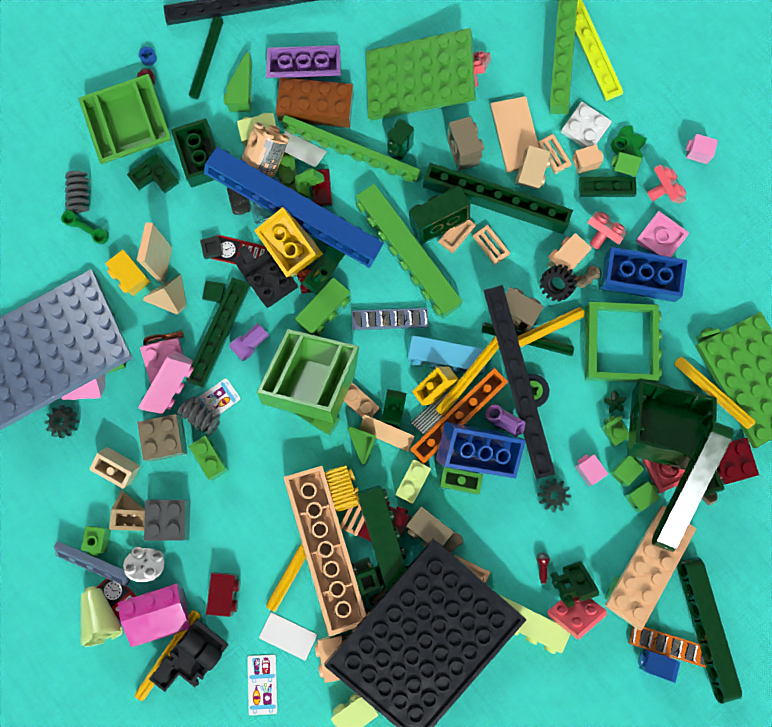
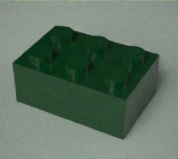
(194, 147)
(439, 214)

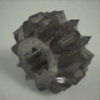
(239, 203)
(68, 423)
(560, 498)

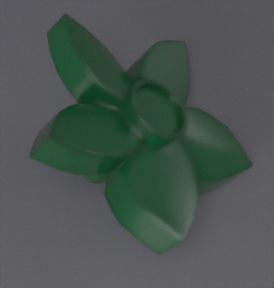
(615, 402)

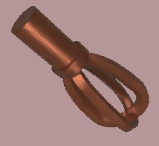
(162, 336)

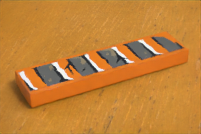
(667, 645)

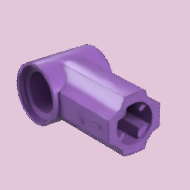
(245, 345)
(505, 420)

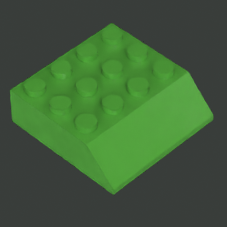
(125, 118)
(309, 375)

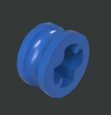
(143, 53)

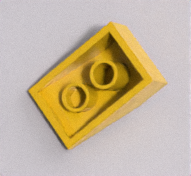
(288, 243)

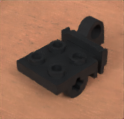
(264, 276)
(191, 657)

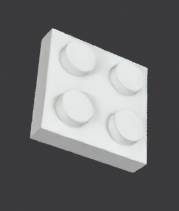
(586, 126)

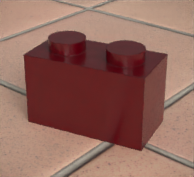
(223, 594)

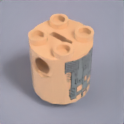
(265, 148)

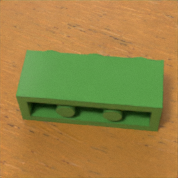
(323, 307)

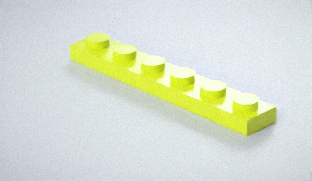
(596, 54)

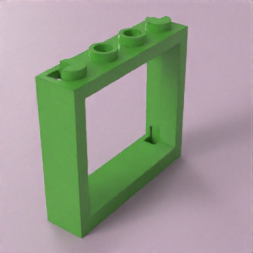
(591, 342)

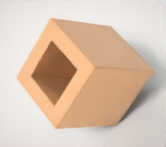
(587, 159)

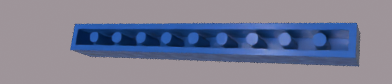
(273, 196)

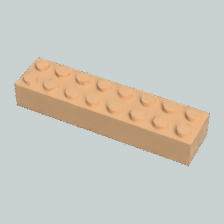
(325, 550)

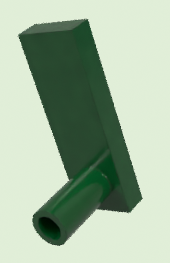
(323, 269)

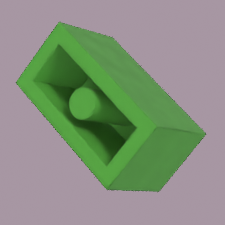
(208, 458)
(461, 480)

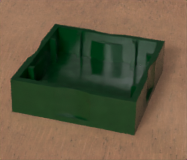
(667, 423)

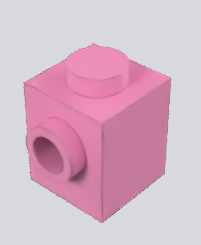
(701, 148)
(590, 469)

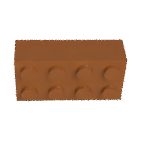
(315, 102)

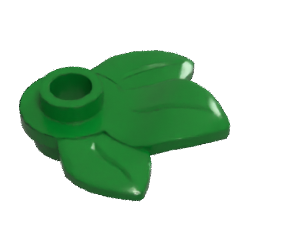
(630, 142)

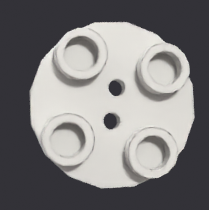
(143, 564)

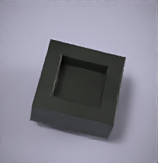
(211, 247)

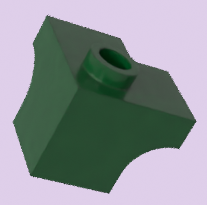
(367, 576)

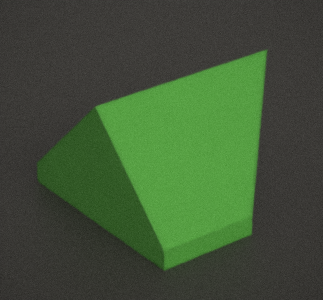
(363, 443)

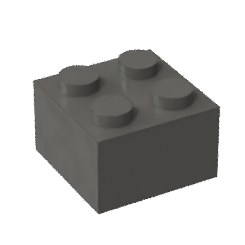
(167, 520)

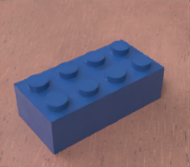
(644, 274)
(480, 450)

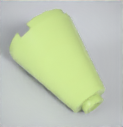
(97, 618)

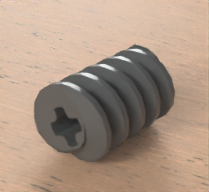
(75, 191)
(199, 416)

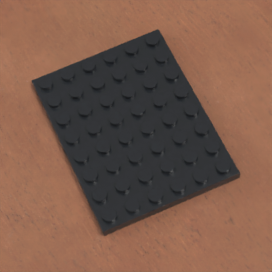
(425, 640)

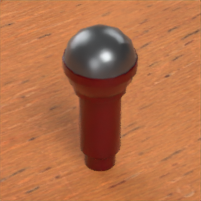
(543, 560)

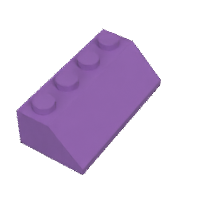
(303, 61)

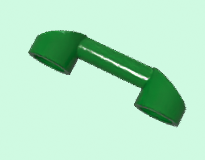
(73, 220)

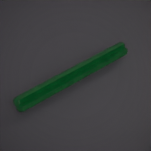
(205, 58)
(540, 343)

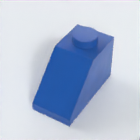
(659, 665)

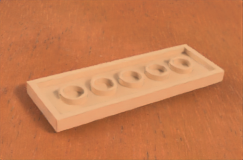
(646, 576)

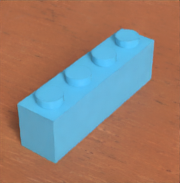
(443, 354)

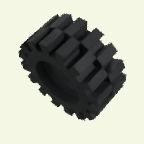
(565, 275)

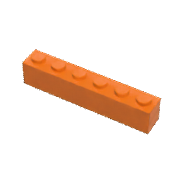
(459, 414)

